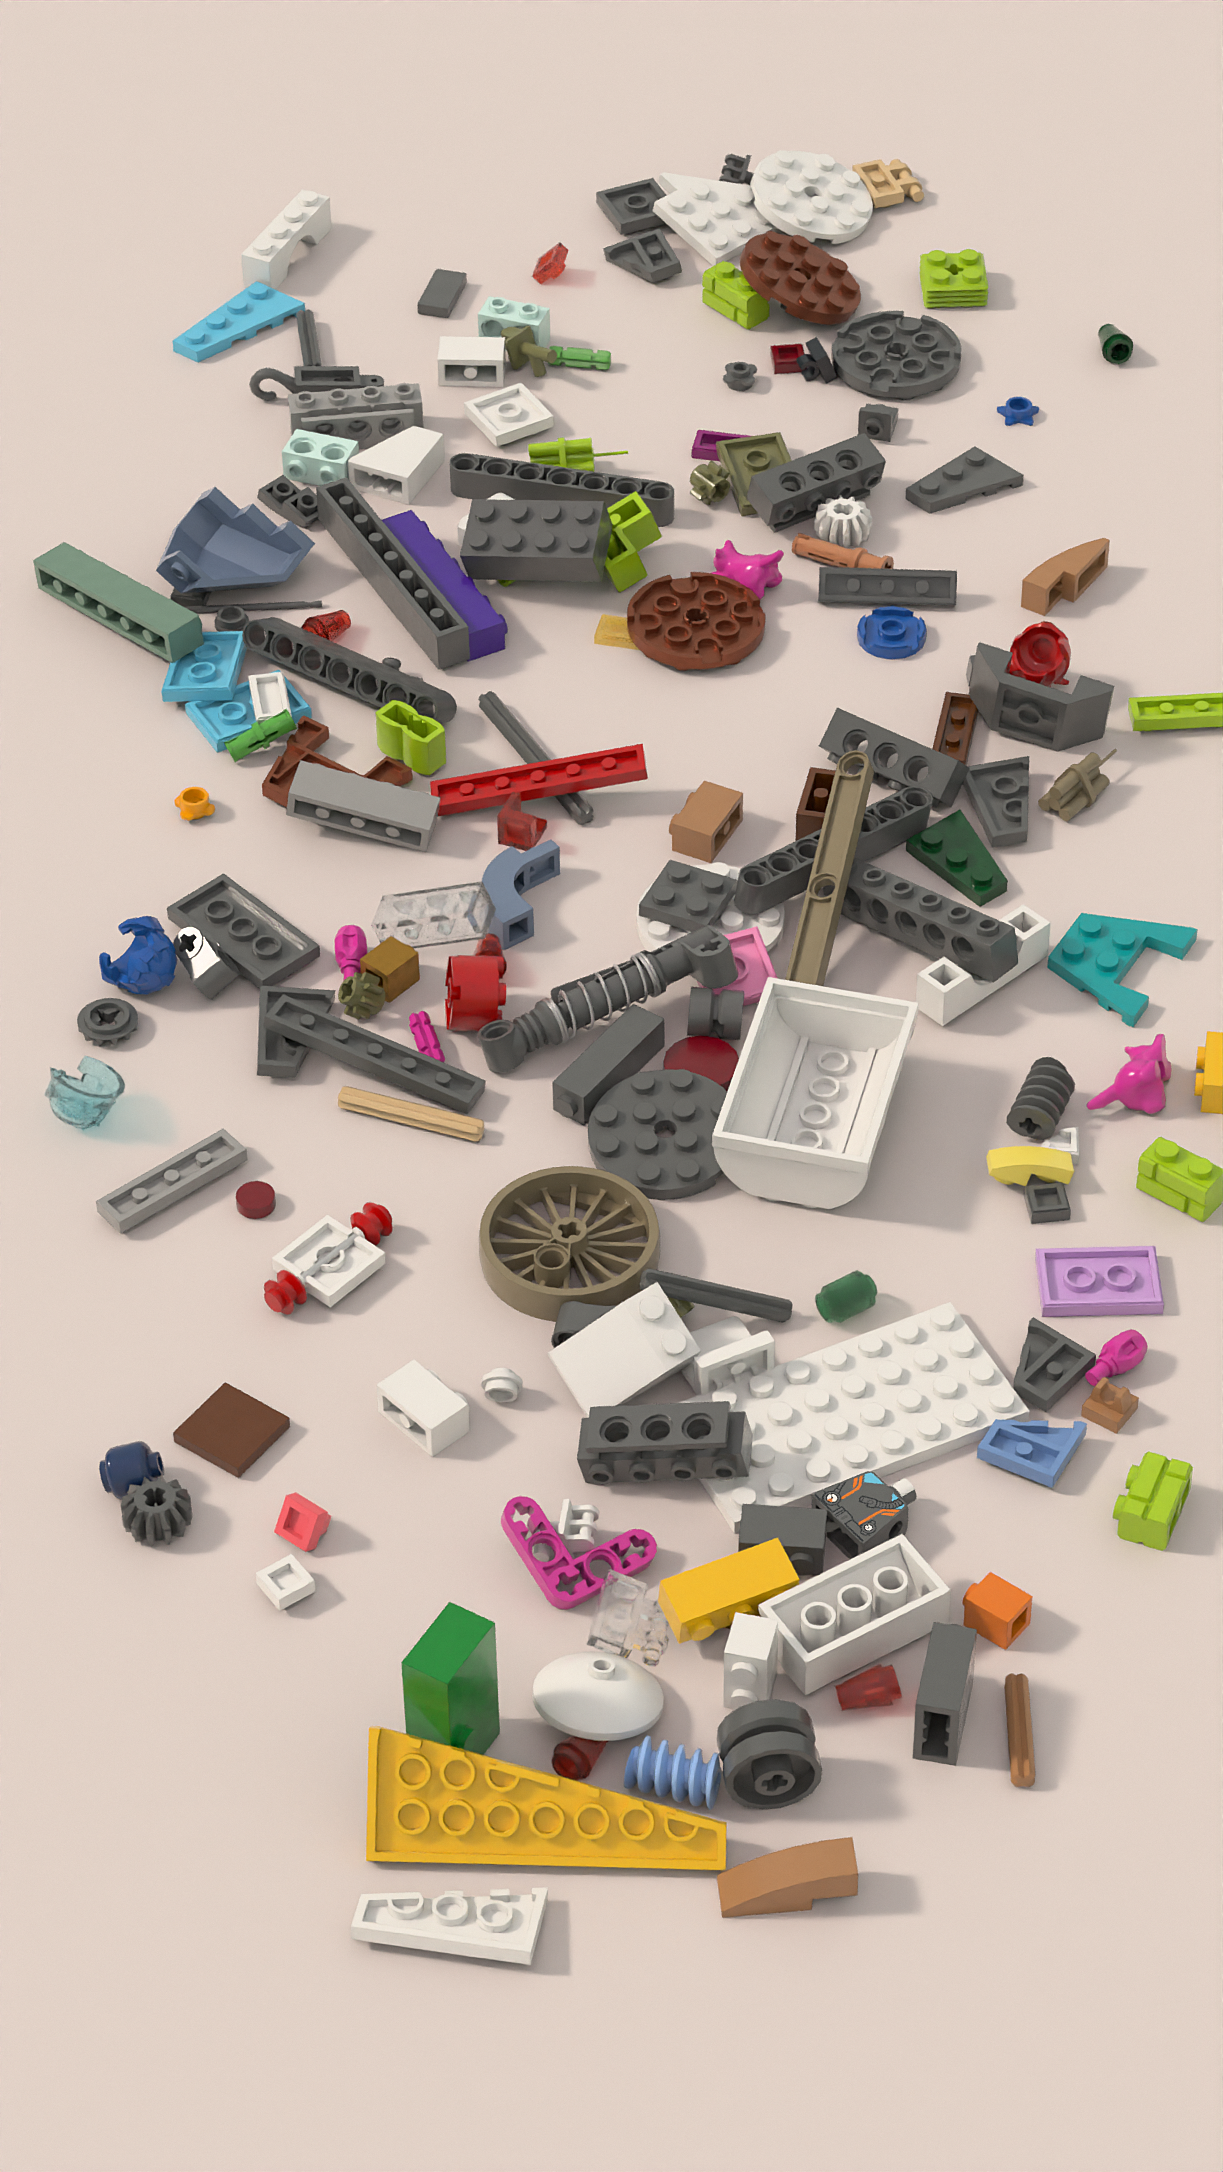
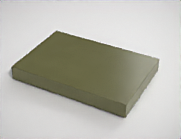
(747, 458)

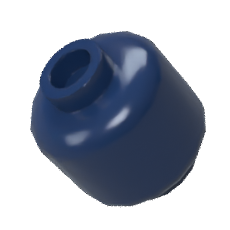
(128, 1466)

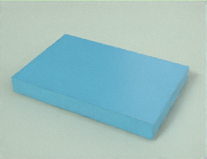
(208, 671)
(226, 719)

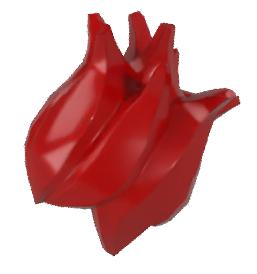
(1041, 655)

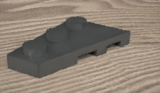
(960, 478)

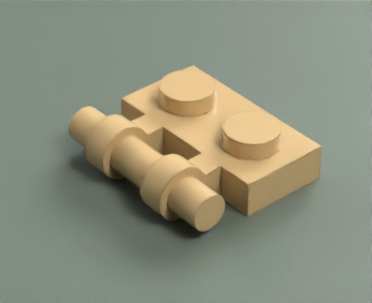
(889, 182)

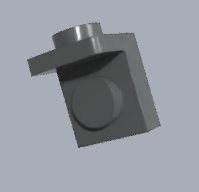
(877, 421)

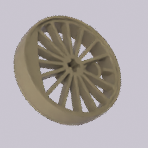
(568, 1241)

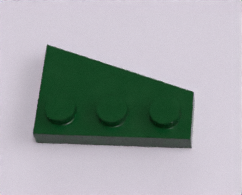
(959, 858)

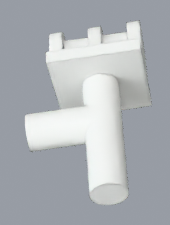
(573, 1529)

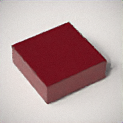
(784, 358)

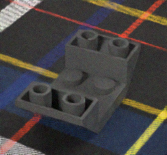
(1034, 710)

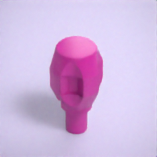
(349, 949)
(1118, 1356)

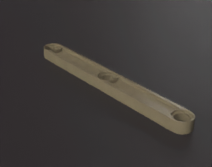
(830, 867)

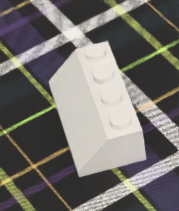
(856, 1613)

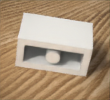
(471, 361)
(423, 1407)
(750, 1660)

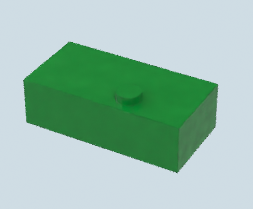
(453, 1682)

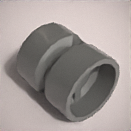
(715, 1013)

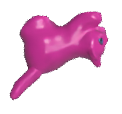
(750, 570)
(1140, 1080)

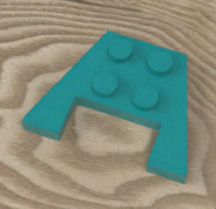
(1102, 951)

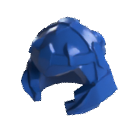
(147, 962)

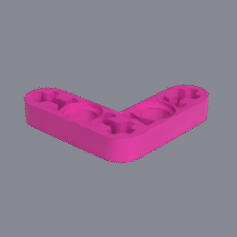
(563, 1566)

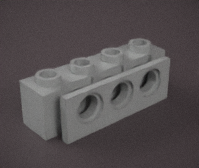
(358, 414)

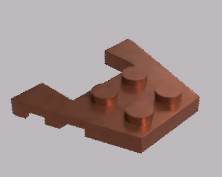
(302, 747)

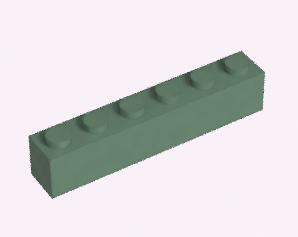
(118, 602)

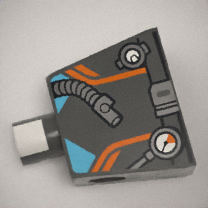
(864, 1511)

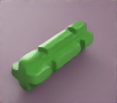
(582, 358)

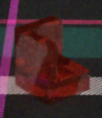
(518, 828)

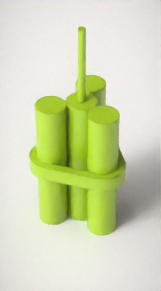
(567, 453)

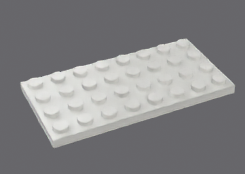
(863, 1408)

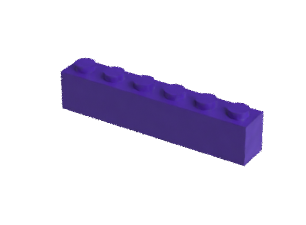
(485, 626)

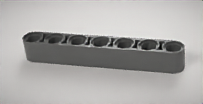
(484, 476)
(335, 665)
(789, 868)

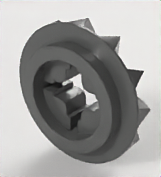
(107, 1011)

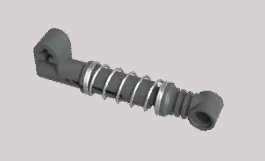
(701, 954)

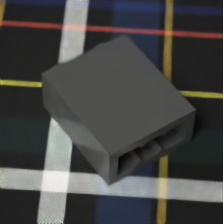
(944, 1693)

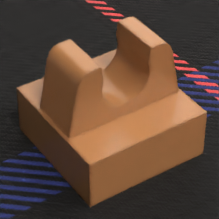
(1109, 1405)

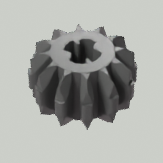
(156, 1510)

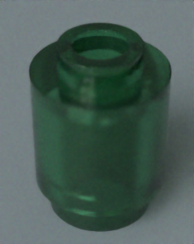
(846, 1297)

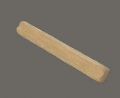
(411, 1113)

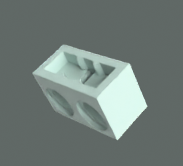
(502, 313)
(317, 457)

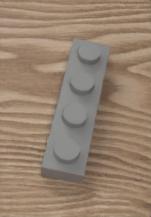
(171, 1180)

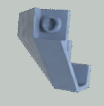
(230, 548)

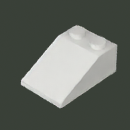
(625, 1351)

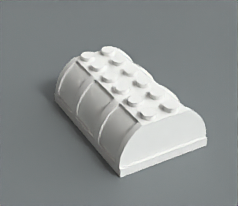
(812, 1092)

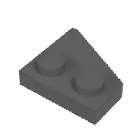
(645, 256)
(1049, 1365)

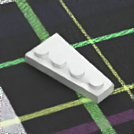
(477, 1926)

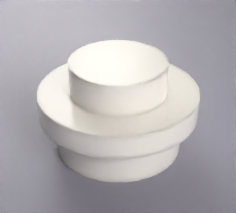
(501, 1385)

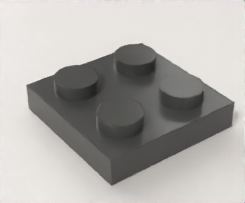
(631, 205)
(687, 896)

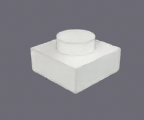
(285, 1582)

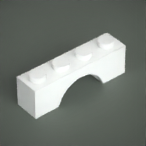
(269, 254)
(949, 990)

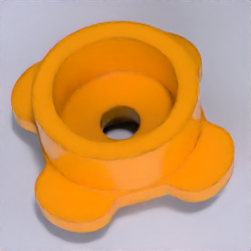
(194, 803)

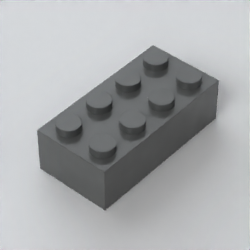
(536, 540)

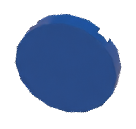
(891, 633)

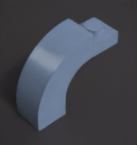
(511, 876)

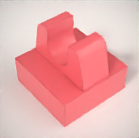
(302, 1522)

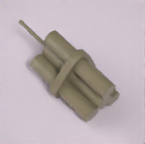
(1076, 787)

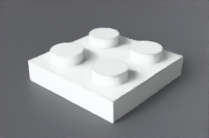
(508, 414)

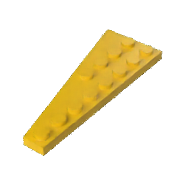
(477, 1809)

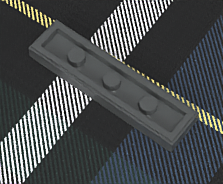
(887, 586)

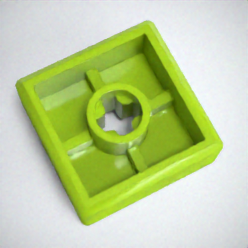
(953, 279)

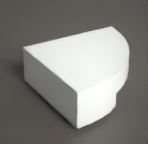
(1066, 1141)

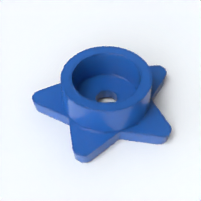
(1018, 411)

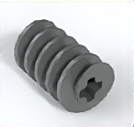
(1041, 1099)

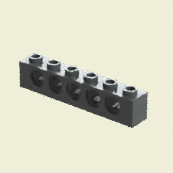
(928, 921)

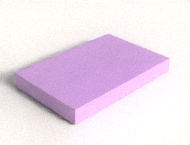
(1099, 1281)

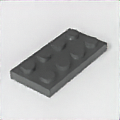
(248, 931)

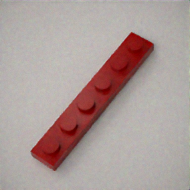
(541, 779)

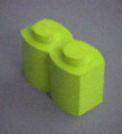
(411, 737)

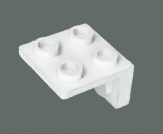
(728, 1355)

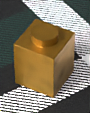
(395, 966)

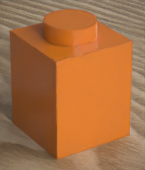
(997, 1610)

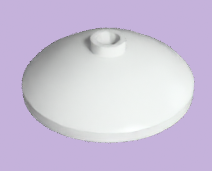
(598, 1696)

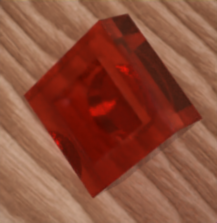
(550, 264)

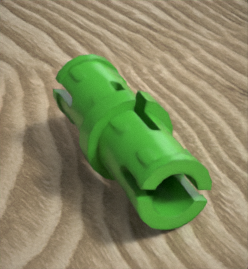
(260, 735)

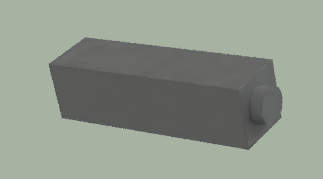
(607, 1061)

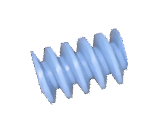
(674, 1773)

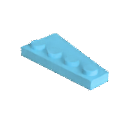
(236, 320)

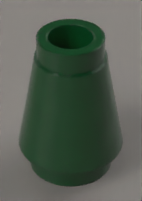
(1115, 344)

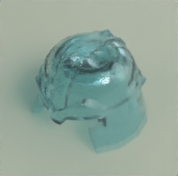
(87, 1100)

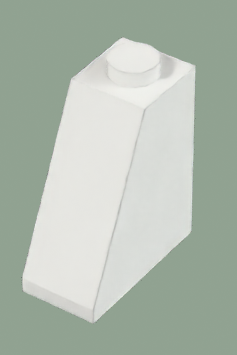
(398, 465)

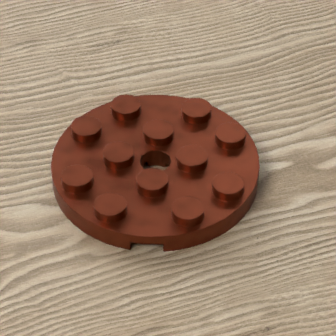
(800, 277)
(728, 628)

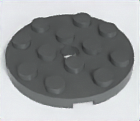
(871, 349)
(636, 1109)

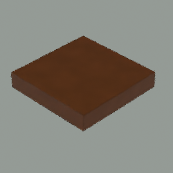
(231, 1429)

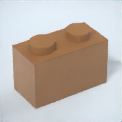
(706, 821)

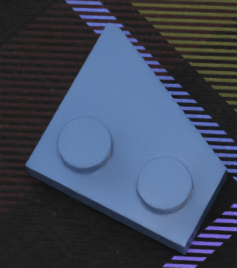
(1031, 1448)

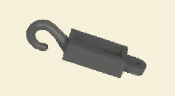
(313, 379)

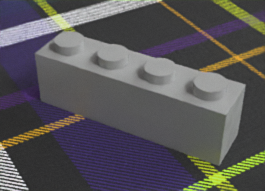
(363, 806)

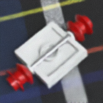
(329, 1259)

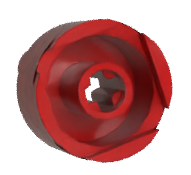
(474, 991)

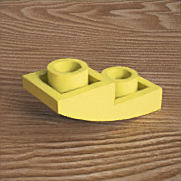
(1017, 1164)

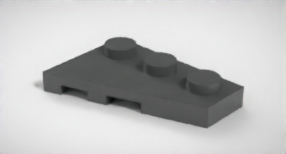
(1001, 799)
(276, 1053)

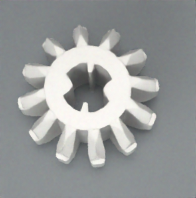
(843, 522)

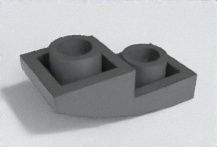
(290, 501)

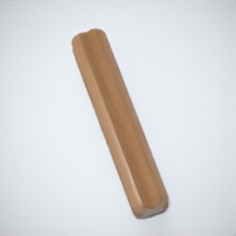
(1019, 1730)

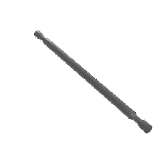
(257, 606)

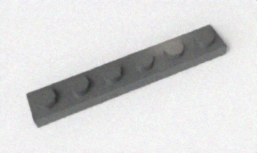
(375, 1054)

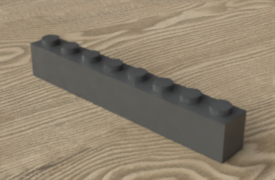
(393, 573)

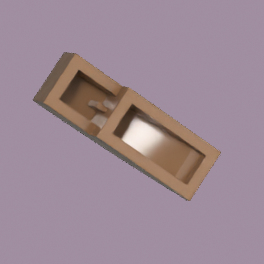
(1064, 576)
(789, 1879)

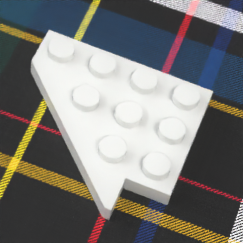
(711, 215)

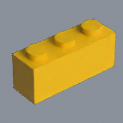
(710, 1594)

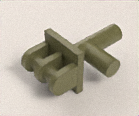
(522, 348)

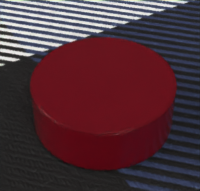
(255, 1199)

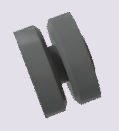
(769, 1754)

